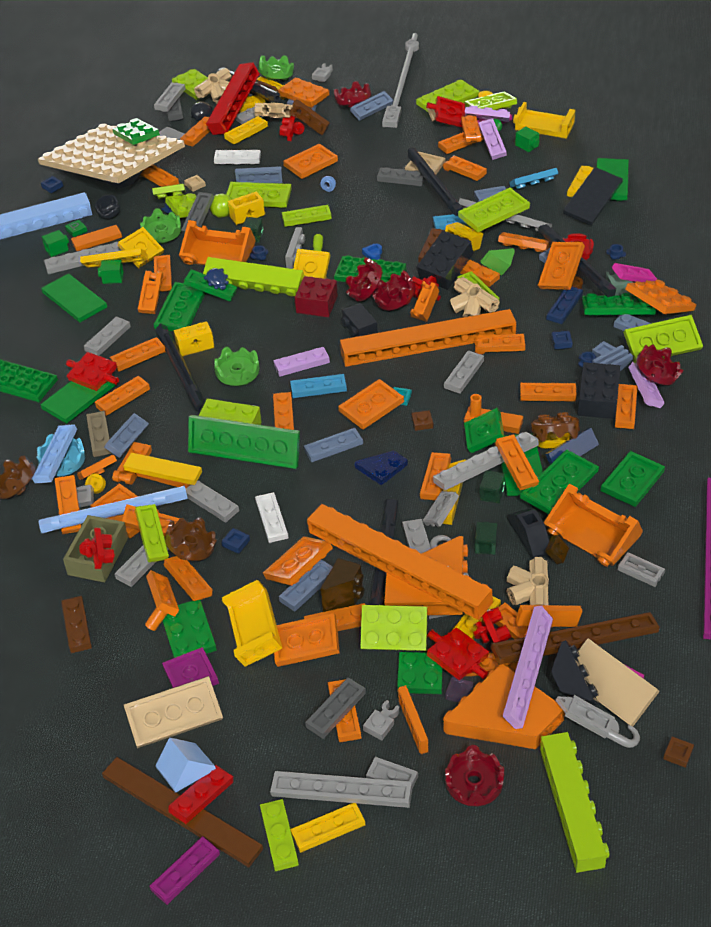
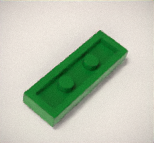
(196, 280)

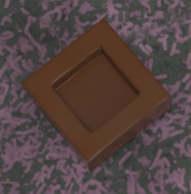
(422, 420)
(678, 752)

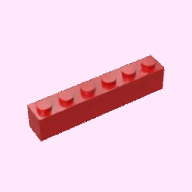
(232, 98)

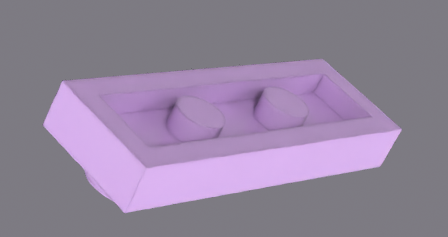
(488, 113)
(492, 139)
(301, 361)
(648, 389)

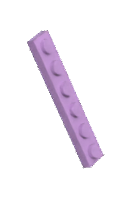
(528, 667)

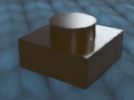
(557, 549)

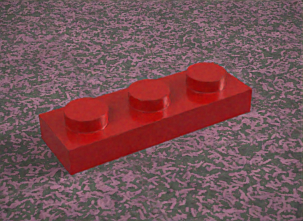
(200, 794)

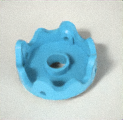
(73, 458)

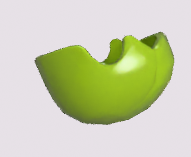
(220, 205)

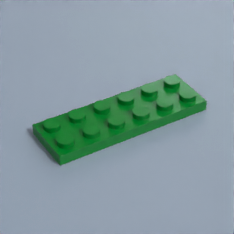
(244, 441)

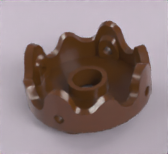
(557, 424)
(15, 480)
(190, 539)

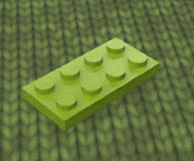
(456, 91)
(272, 193)
(493, 209)
(677, 334)

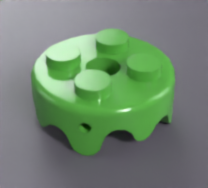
(275, 68)
(162, 227)
(228, 363)

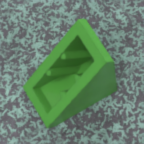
(498, 260)

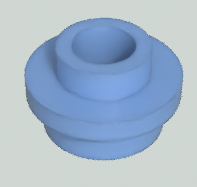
(330, 180)

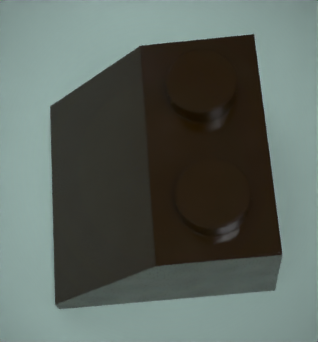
(342, 586)

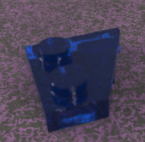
(382, 466)

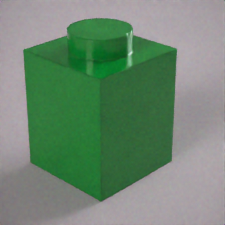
(527, 139)
(55, 243)
(111, 271)

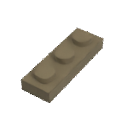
(98, 433)

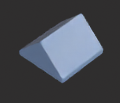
(183, 763)

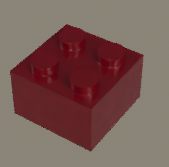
(316, 296)

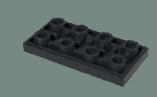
(592, 196)

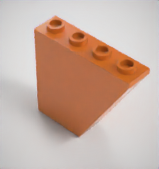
(403, 594)
(482, 712)

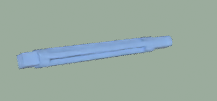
(112, 509)

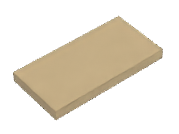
(617, 685)
(173, 712)

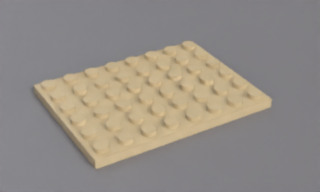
(108, 156)

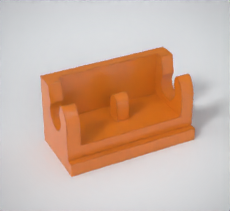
(425, 301)

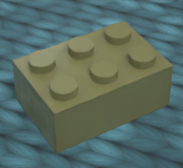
(82, 566)

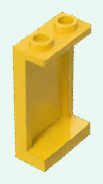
(543, 122)
(252, 623)

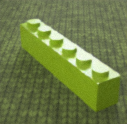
(258, 276)
(573, 803)

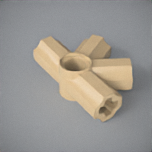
(214, 85)
(273, 110)
(472, 298)
(529, 584)

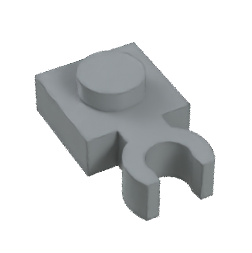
(323, 73)
(85, 495)
(381, 722)

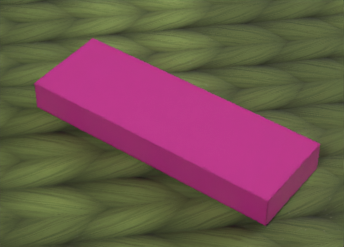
(633, 273)

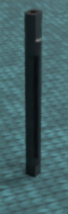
(262, 90)
(434, 181)
(602, 283)
(180, 367)
(388, 528)

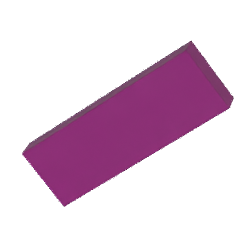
(184, 870)

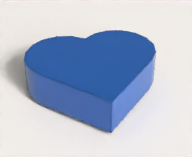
(372, 251)

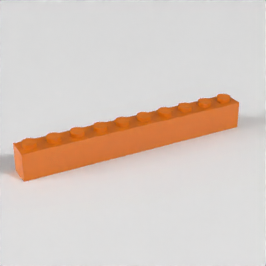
(425, 337)
(401, 561)

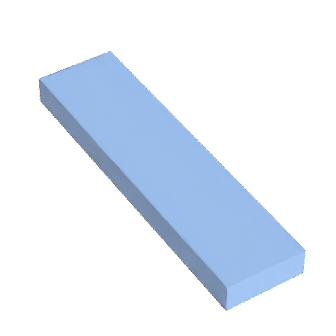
(54, 454)

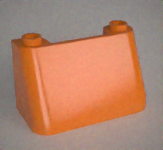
(204, 243)
(592, 527)

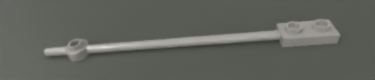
(393, 112)

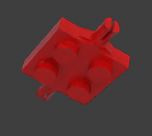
(448, 111)
(92, 371)
(458, 653)

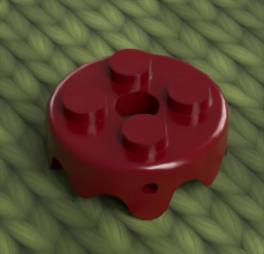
(352, 96)
(366, 281)
(395, 292)
(656, 367)
(474, 763)

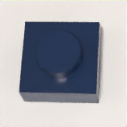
(52, 184)
(561, 340)
(235, 540)

